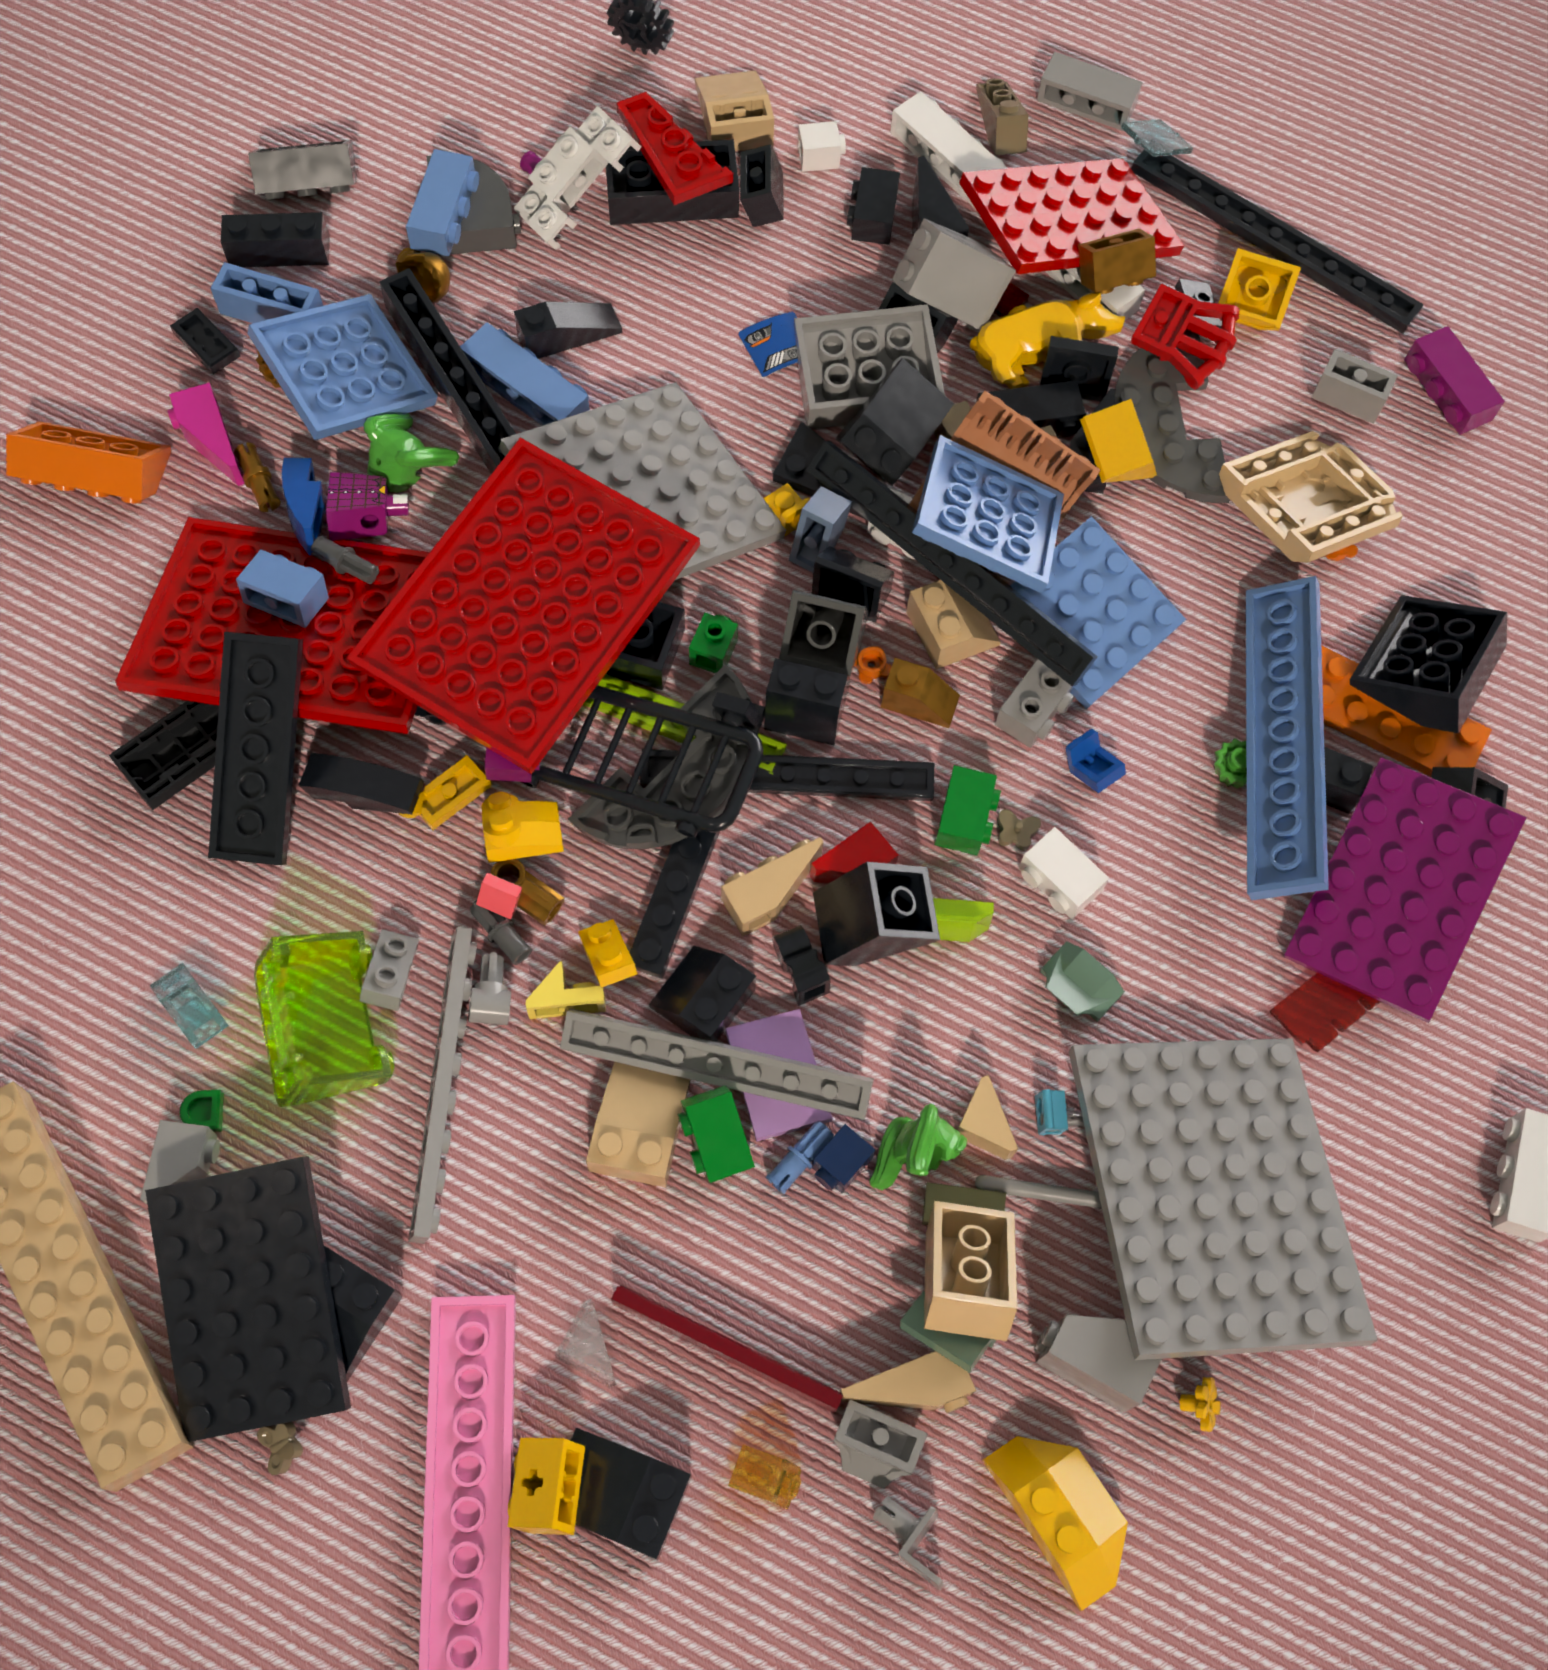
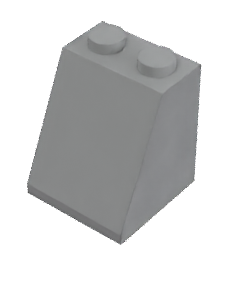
(953, 273)
(1096, 1358)

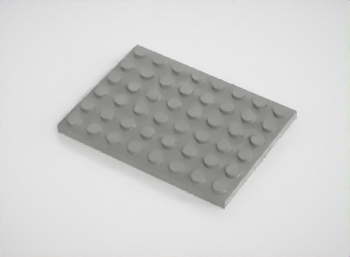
(1218, 1199)

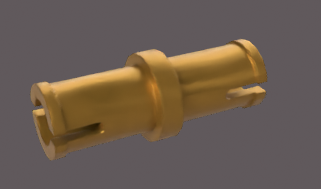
(257, 477)

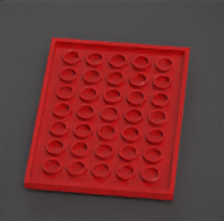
(199, 599)
(524, 604)

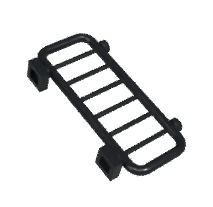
(734, 714)

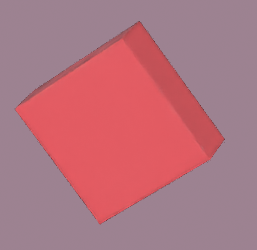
(498, 896)

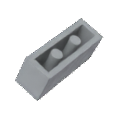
(1089, 91)

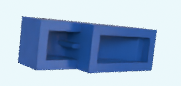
(303, 500)

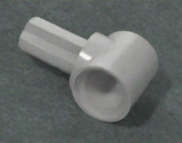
(490, 997)

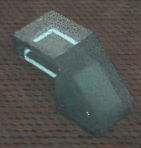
(189, 1006)

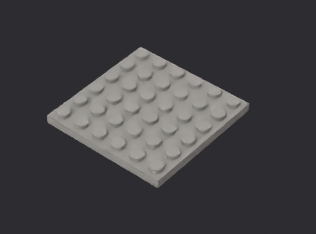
(668, 462)

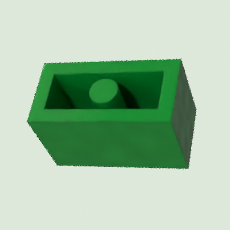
(966, 811)
(716, 1134)

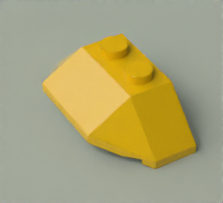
(1064, 1513)

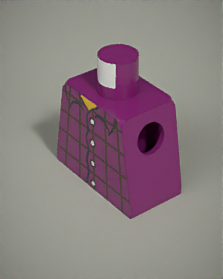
(361, 506)

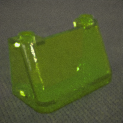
(314, 1017)

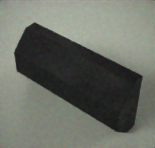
(170, 752)

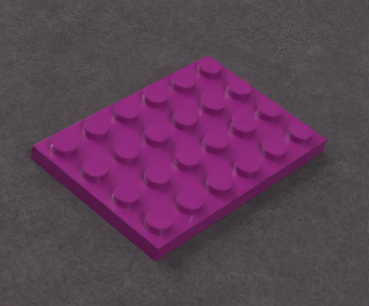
(1405, 889)

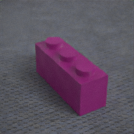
(1453, 380)

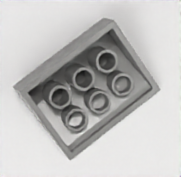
(853, 352)

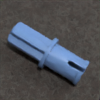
(800, 1157)

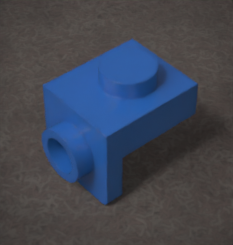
(1092, 762)

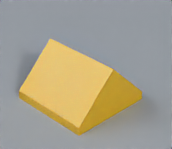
(1118, 443)

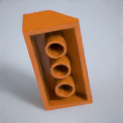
(86, 461)

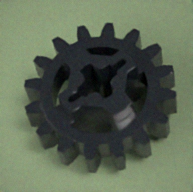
(641, 24)

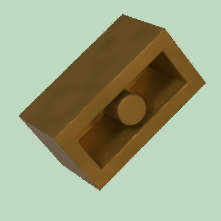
(1117, 261)

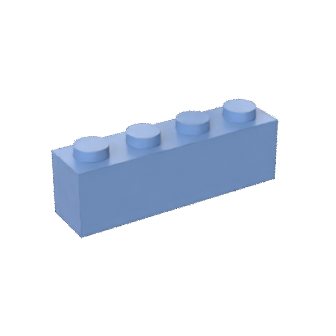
(522, 377)

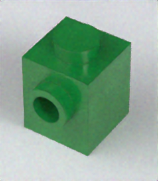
(713, 642)

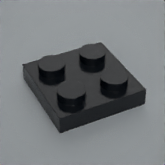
(1080, 361)

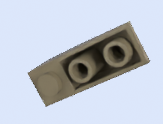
(1003, 117)

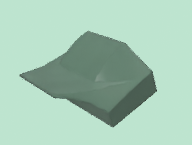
(1081, 982)

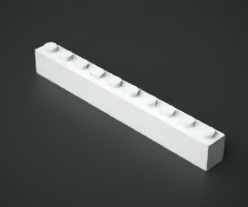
(952, 150)

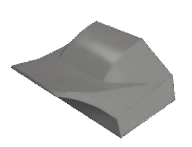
(877, 1445)

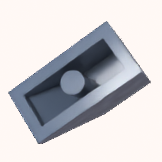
(819, 527)

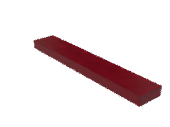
(727, 1348)

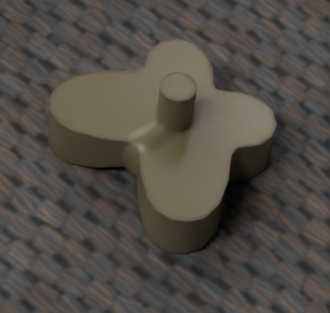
(1016, 830)
(282, 1445)

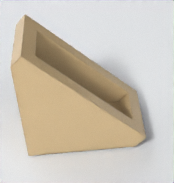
(986, 1123)

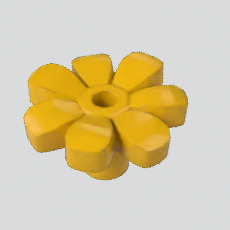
(1203, 1403)

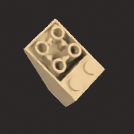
(736, 109)

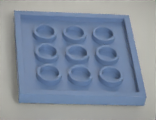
(341, 365)
(989, 514)
(1104, 605)

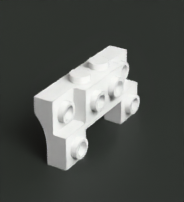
(570, 171)

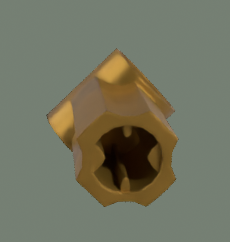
(536, 897)

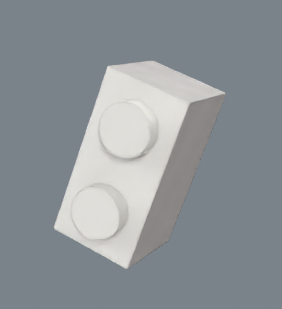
(1062, 873)

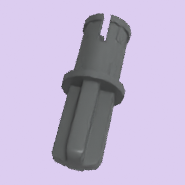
(344, 559)
(502, 932)

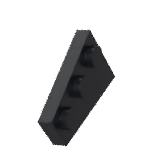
(796, 460)

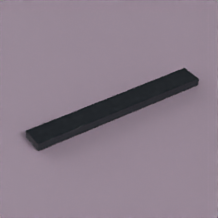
(827, 776)

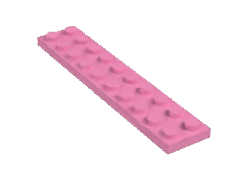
(468, 1485)

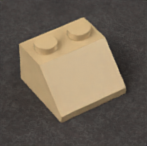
(948, 624)

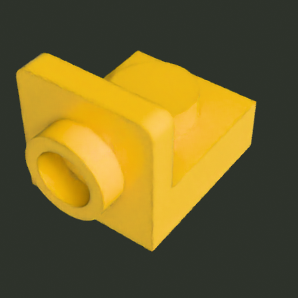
(786, 506)

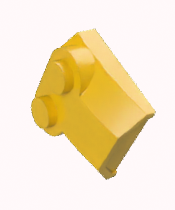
(1259, 289)
(519, 827)

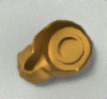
(429, 271)

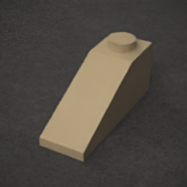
(918, 1384)

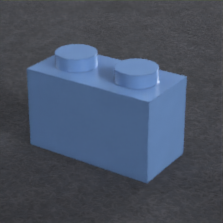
(282, 588)

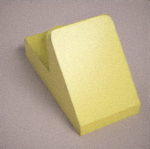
(554, 1000)

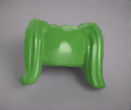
(399, 453)
(917, 1143)

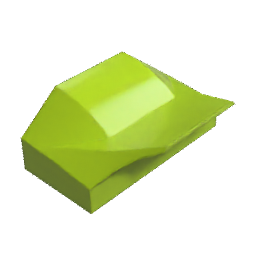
(962, 918)

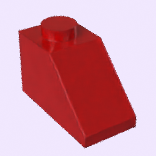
(860, 847)

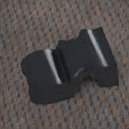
(797, 957)

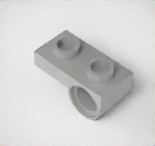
(389, 970)

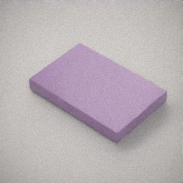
(787, 1038)

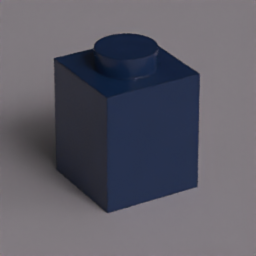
(842, 1159)

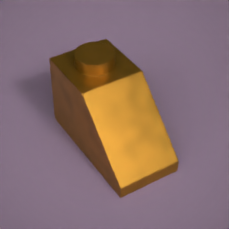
(919, 694)

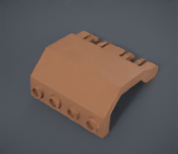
(1019, 444)

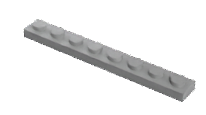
(717, 1063)
(442, 1100)

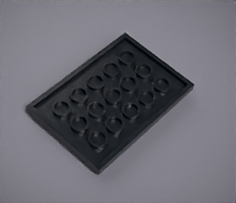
(247, 1299)

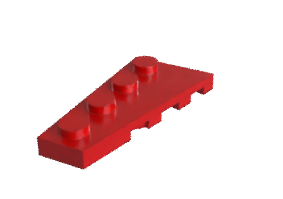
(672, 154)

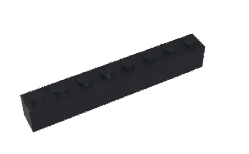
(447, 366)

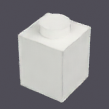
(820, 146)

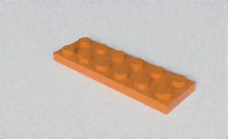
(1389, 731)

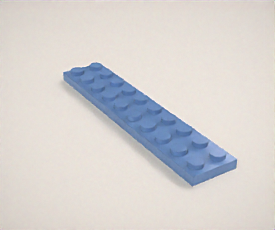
(1285, 741)

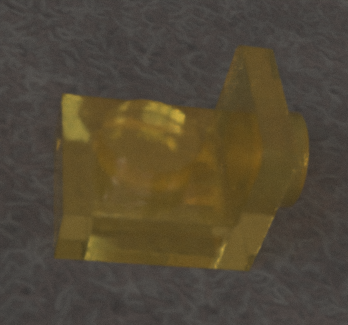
(766, 1477)

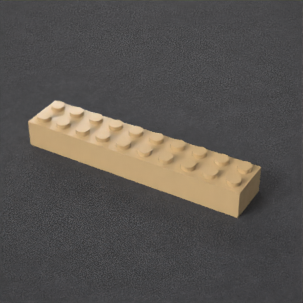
(78, 1308)

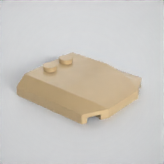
(1310, 496)

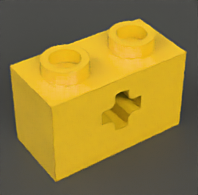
(546, 1486)

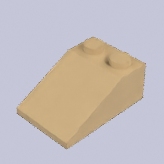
(637, 1125)

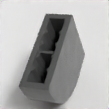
(490, 216)

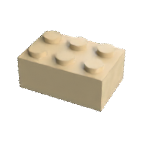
(970, 1271)

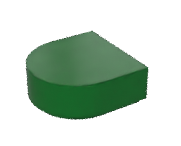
(203, 1109)

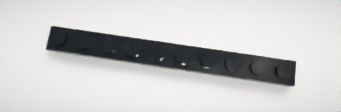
(1279, 239)
(970, 580)

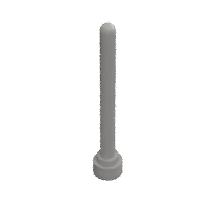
(1039, 1191)

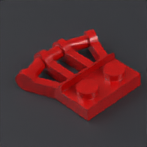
(1164, 328)

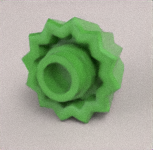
(1232, 763)

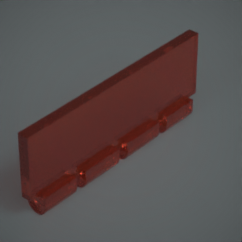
(1317, 1004)

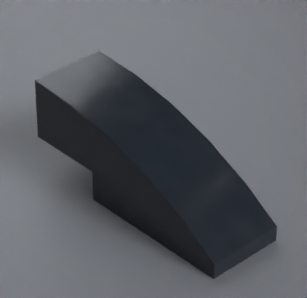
(360, 784)

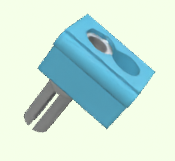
(1052, 1113)

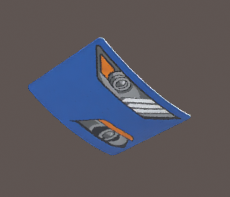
(771, 343)

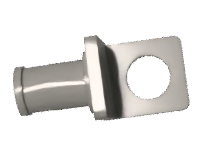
(911, 1532)

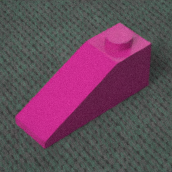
(203, 427)

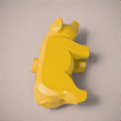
(1026, 332)

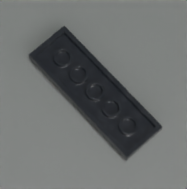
(255, 748)

